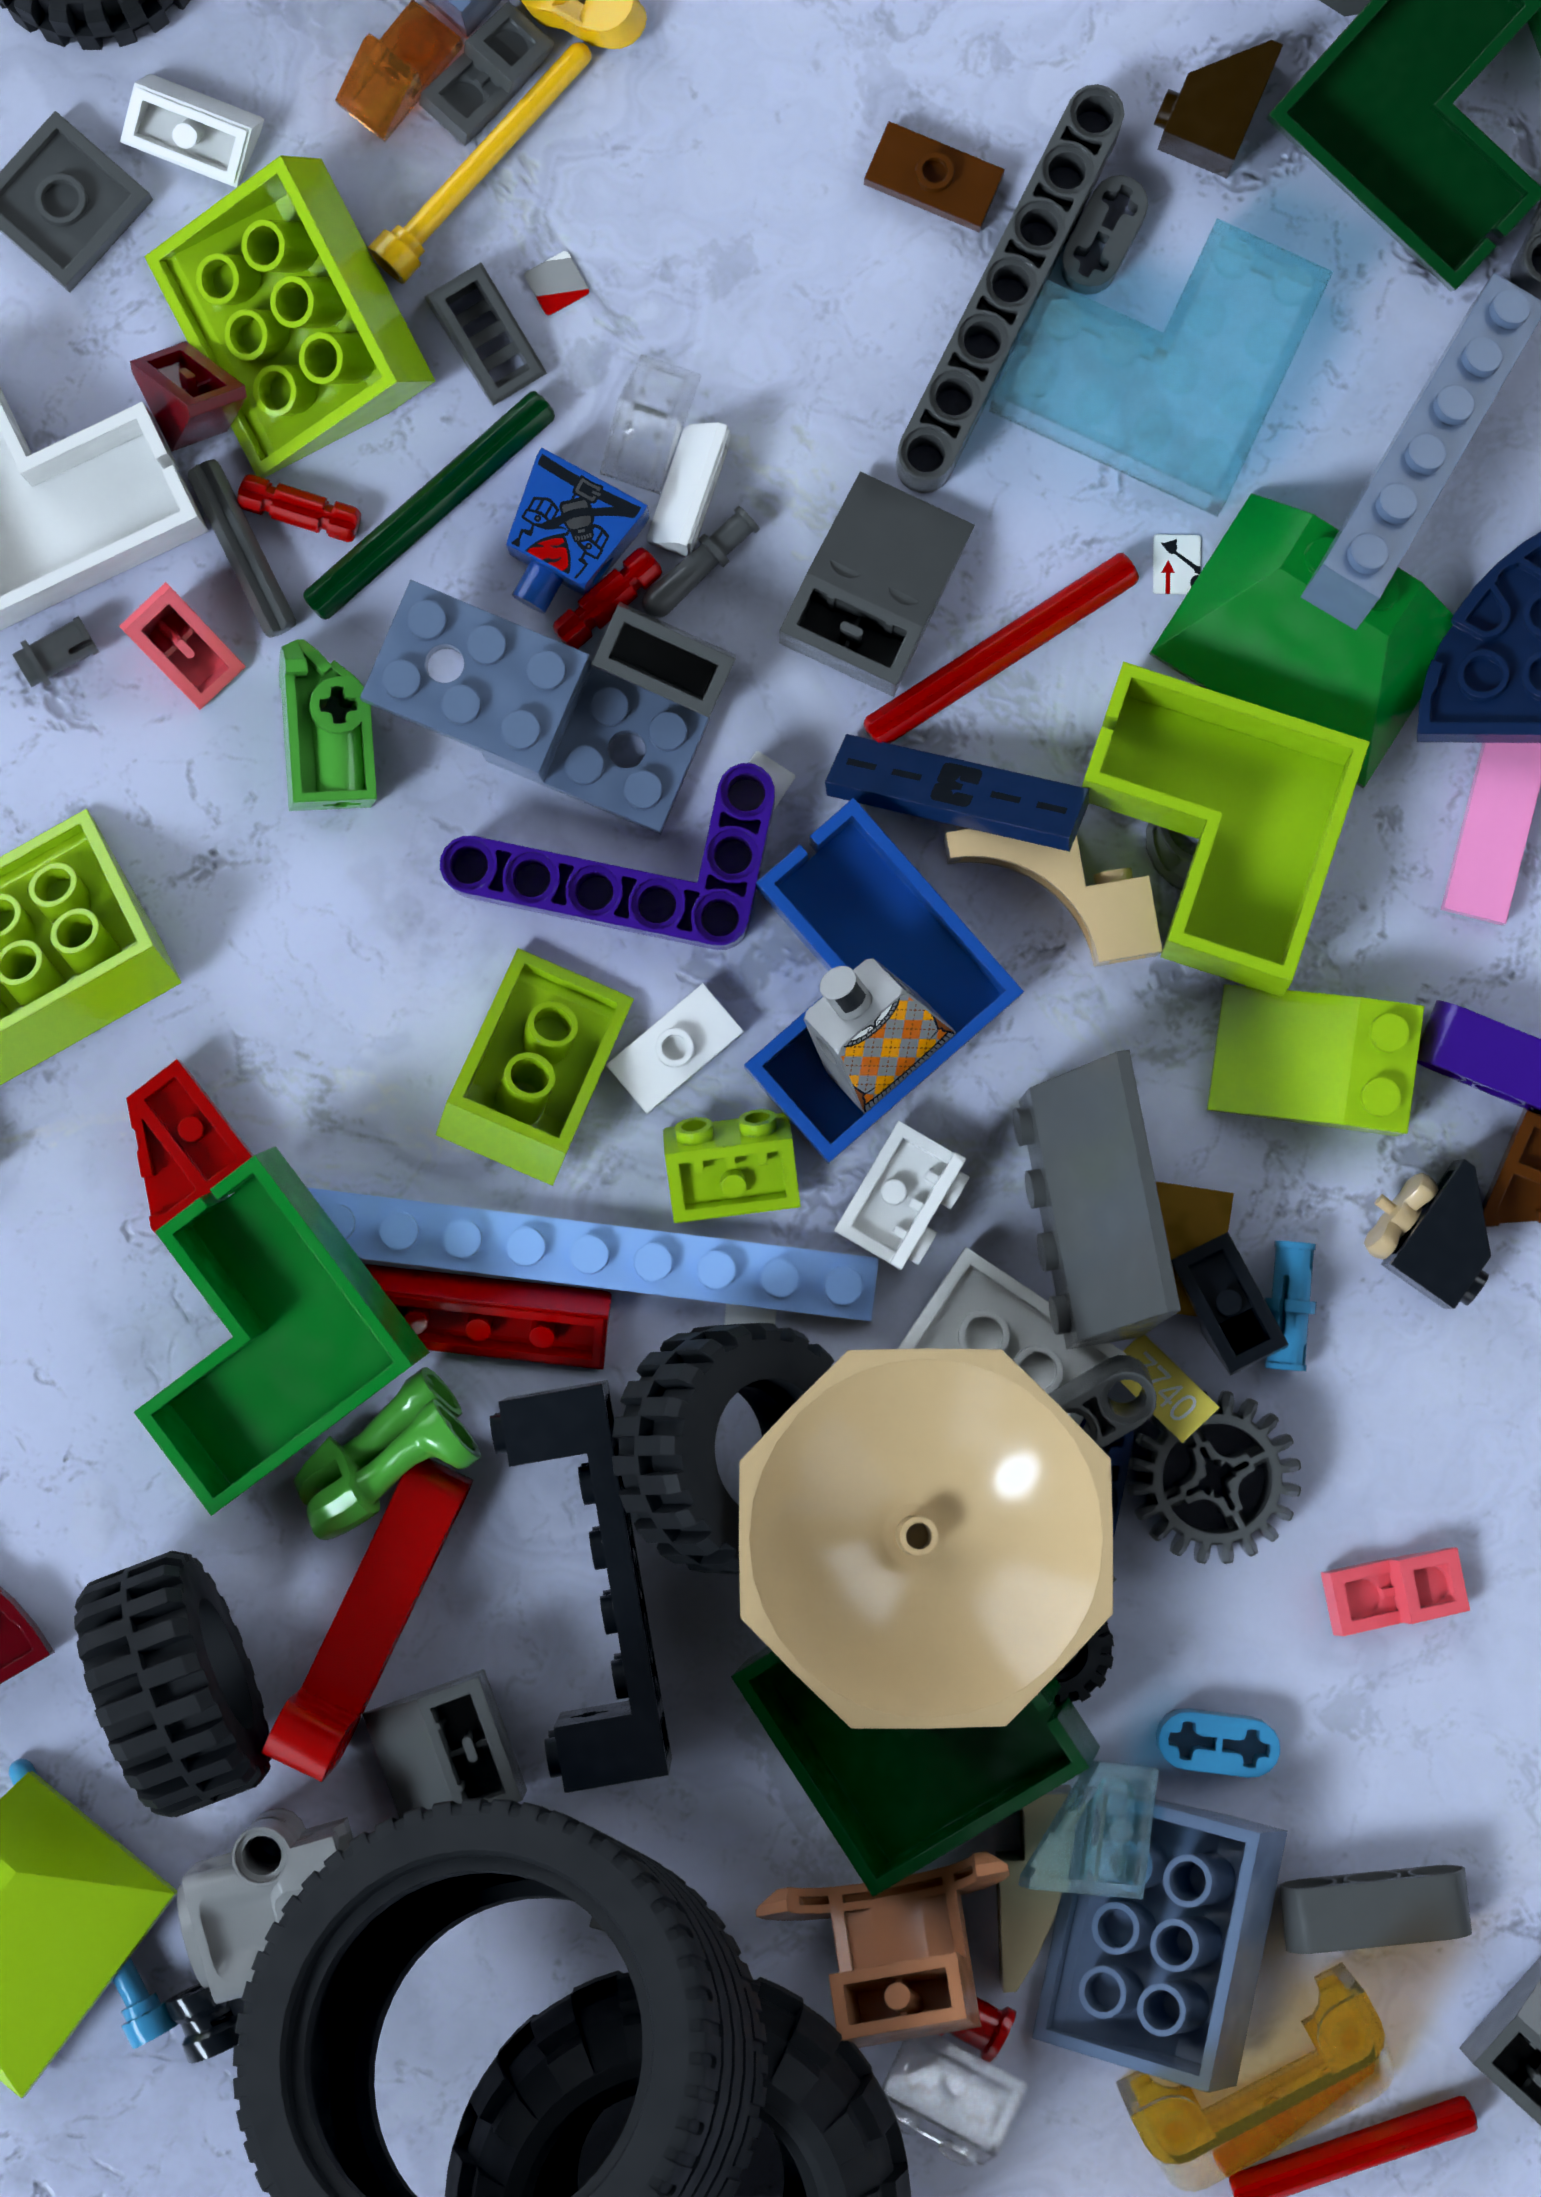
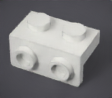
(902, 1196)

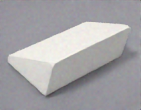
(191, 129)
(689, 487)

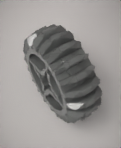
(1242, 1463)

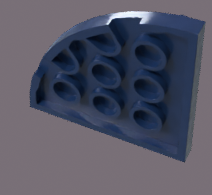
(1489, 662)

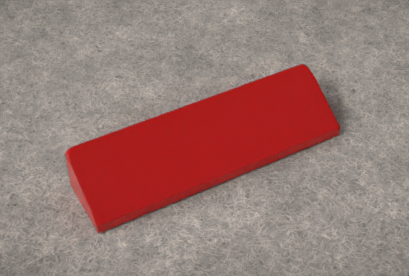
(501, 1316)

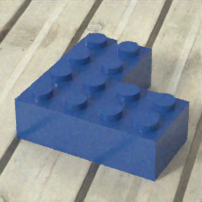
(856, 905)

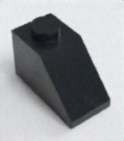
(1447, 1243)

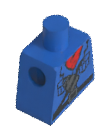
(569, 530)

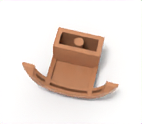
(898, 1952)

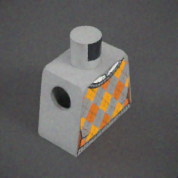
(872, 1030)

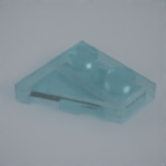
(1098, 1835)

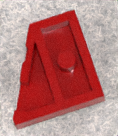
(180, 1142)

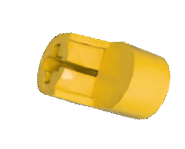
(596, 22)

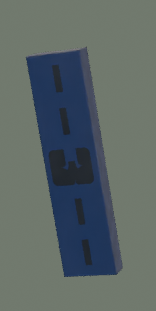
(957, 792)

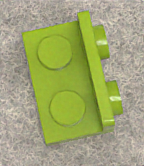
(731, 1166)

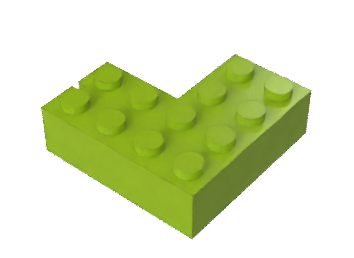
(1256, 794)

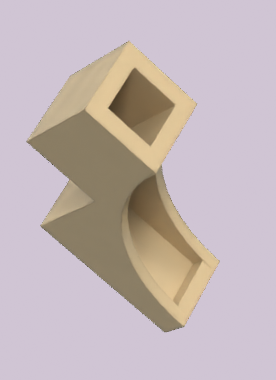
(1112, 914)

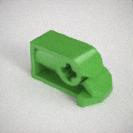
(325, 760)

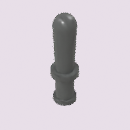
(685, 576)

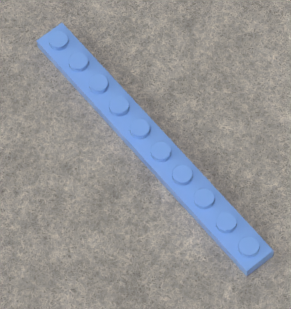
(603, 1255)

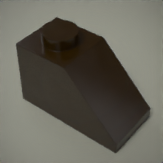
(1216, 108)

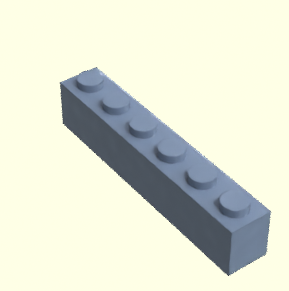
(1424, 452)

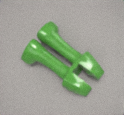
(347, 1480)

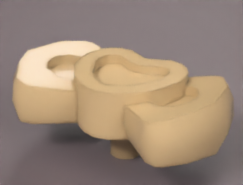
(1399, 1215)

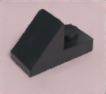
(1228, 1304)

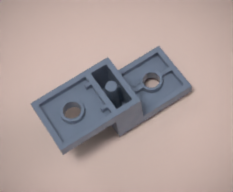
(534, 707)

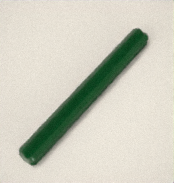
(429, 505)

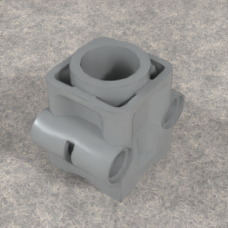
(237, 1896)

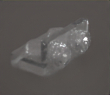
(952, 2098)

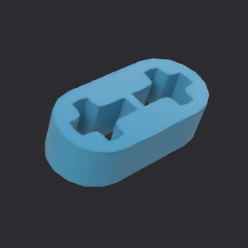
(1215, 1758)

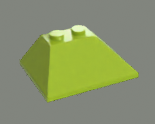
(67, 1922)

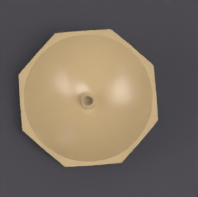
(925, 1538)

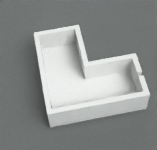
(86, 508)

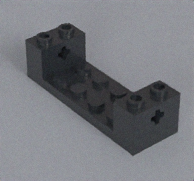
(626, 1737)

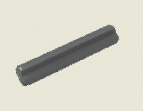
(241, 548)

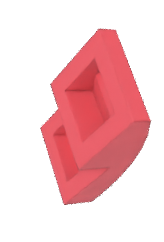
(1395, 1591)

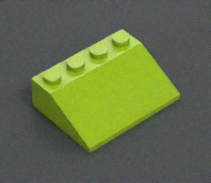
(292, 310)
(70, 944)

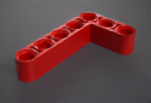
(329, 1705)

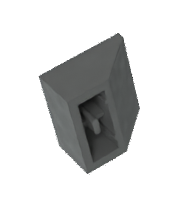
(445, 1746)

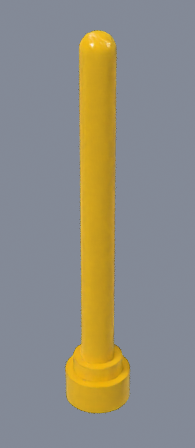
(400, 249)

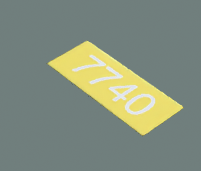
(1179, 1401)

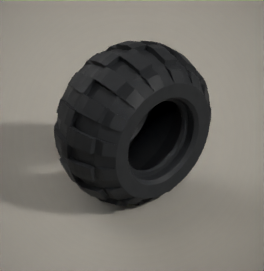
(586, 2054)

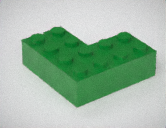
(304, 1325)

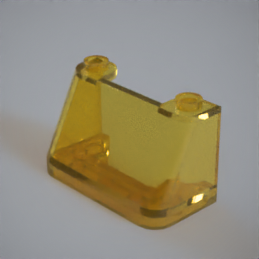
(1212, 2143)

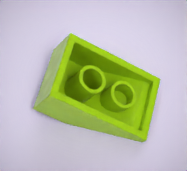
(1316, 1059)
(534, 1066)

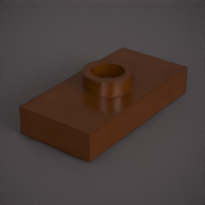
(934, 176)

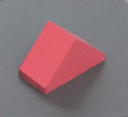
(182, 646)

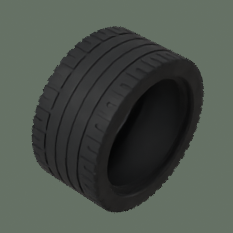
(393, 1893)

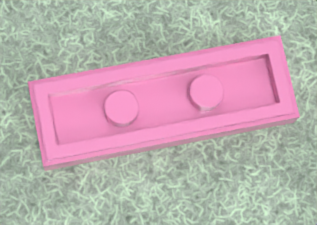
(1494, 831)

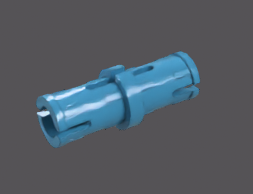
(1292, 1302)

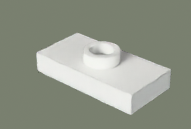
(675, 1048)

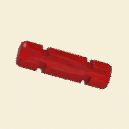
(298, 508)
(600, 603)

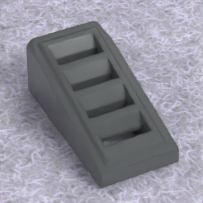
(492, 300)

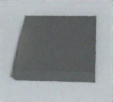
(66, 201)

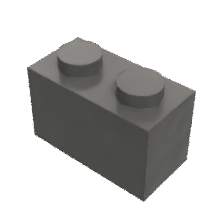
(664, 659)

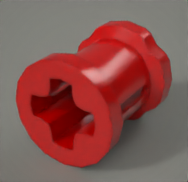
(993, 2030)

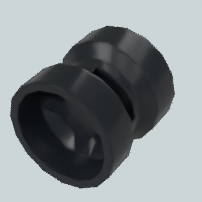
(206, 2025)

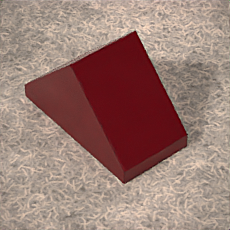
(188, 394)

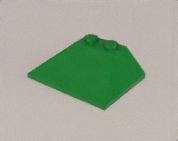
(1264, 644)

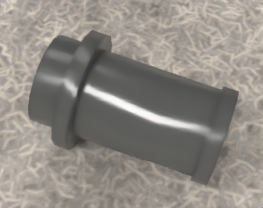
(54, 652)

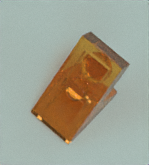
(396, 69)

